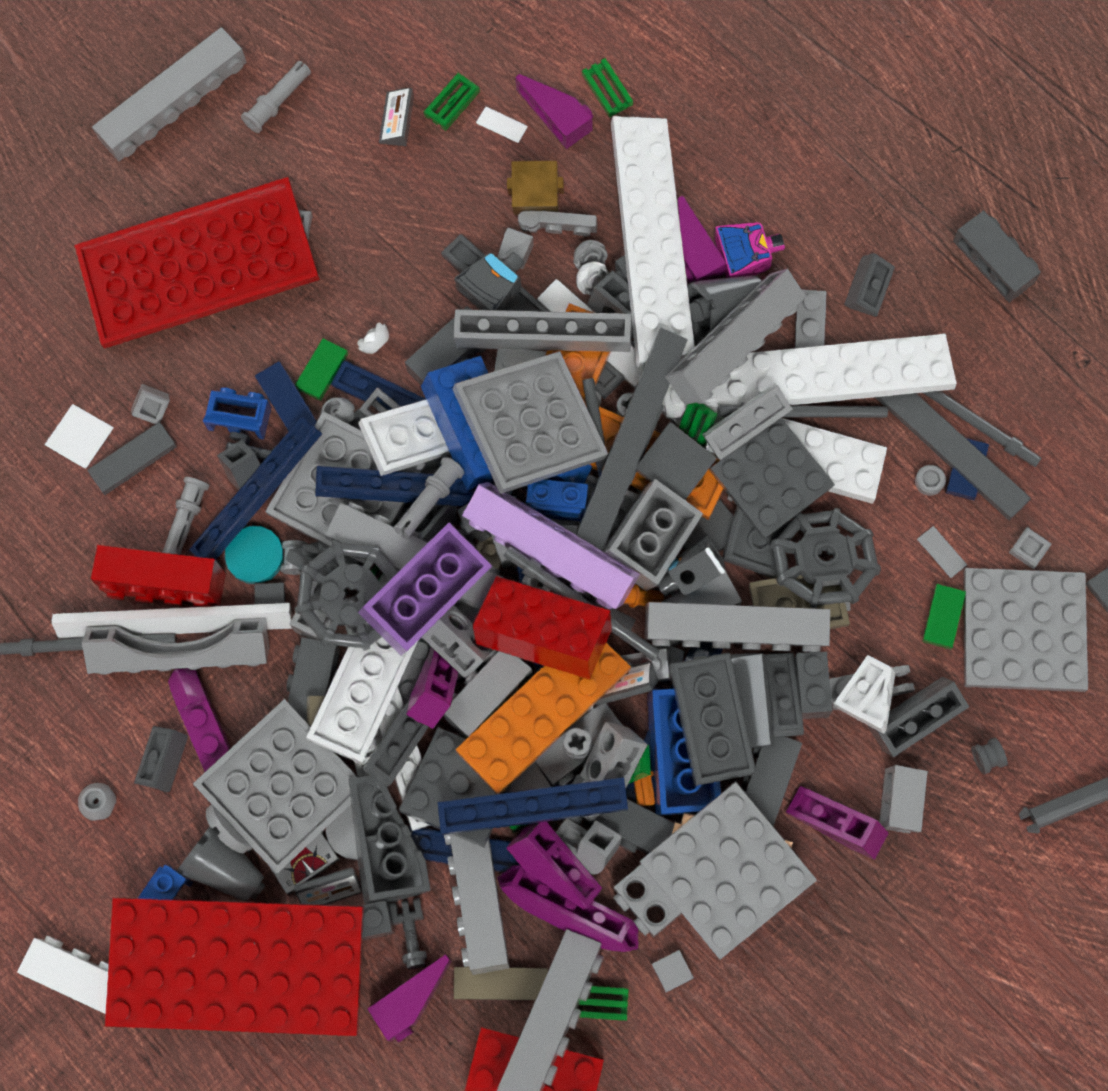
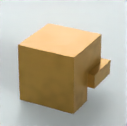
(535, 186)

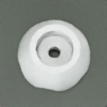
(590, 275)
(374, 339)

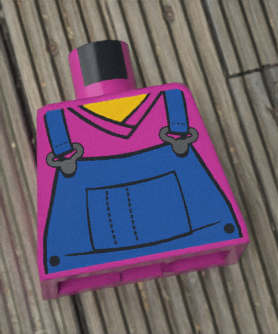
(746, 248)

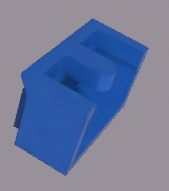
(234, 421)
(558, 499)
(165, 884)

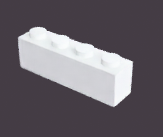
(66, 972)

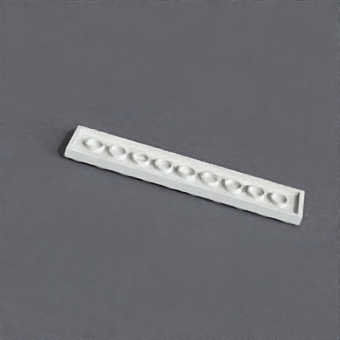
(651, 232)
(836, 373)

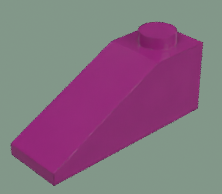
(557, 110)
(700, 254)
(432, 690)
(838, 822)
(553, 863)
(406, 1004)

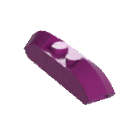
(198, 716)
(595, 922)

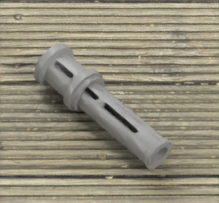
(268, 104)
(436, 487)
(187, 507)

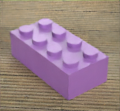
(425, 589)

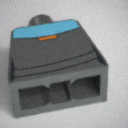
(491, 282)
(704, 563)

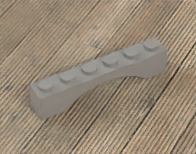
(116, 650)

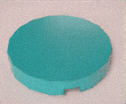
(254, 555)

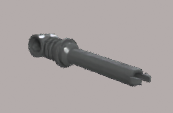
(1066, 805)

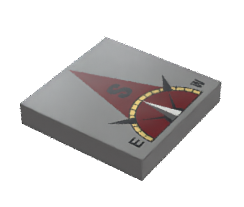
(307, 864)

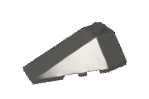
(386, 854)

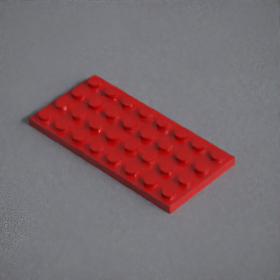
(196, 262)
(235, 966)

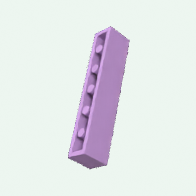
(550, 545)

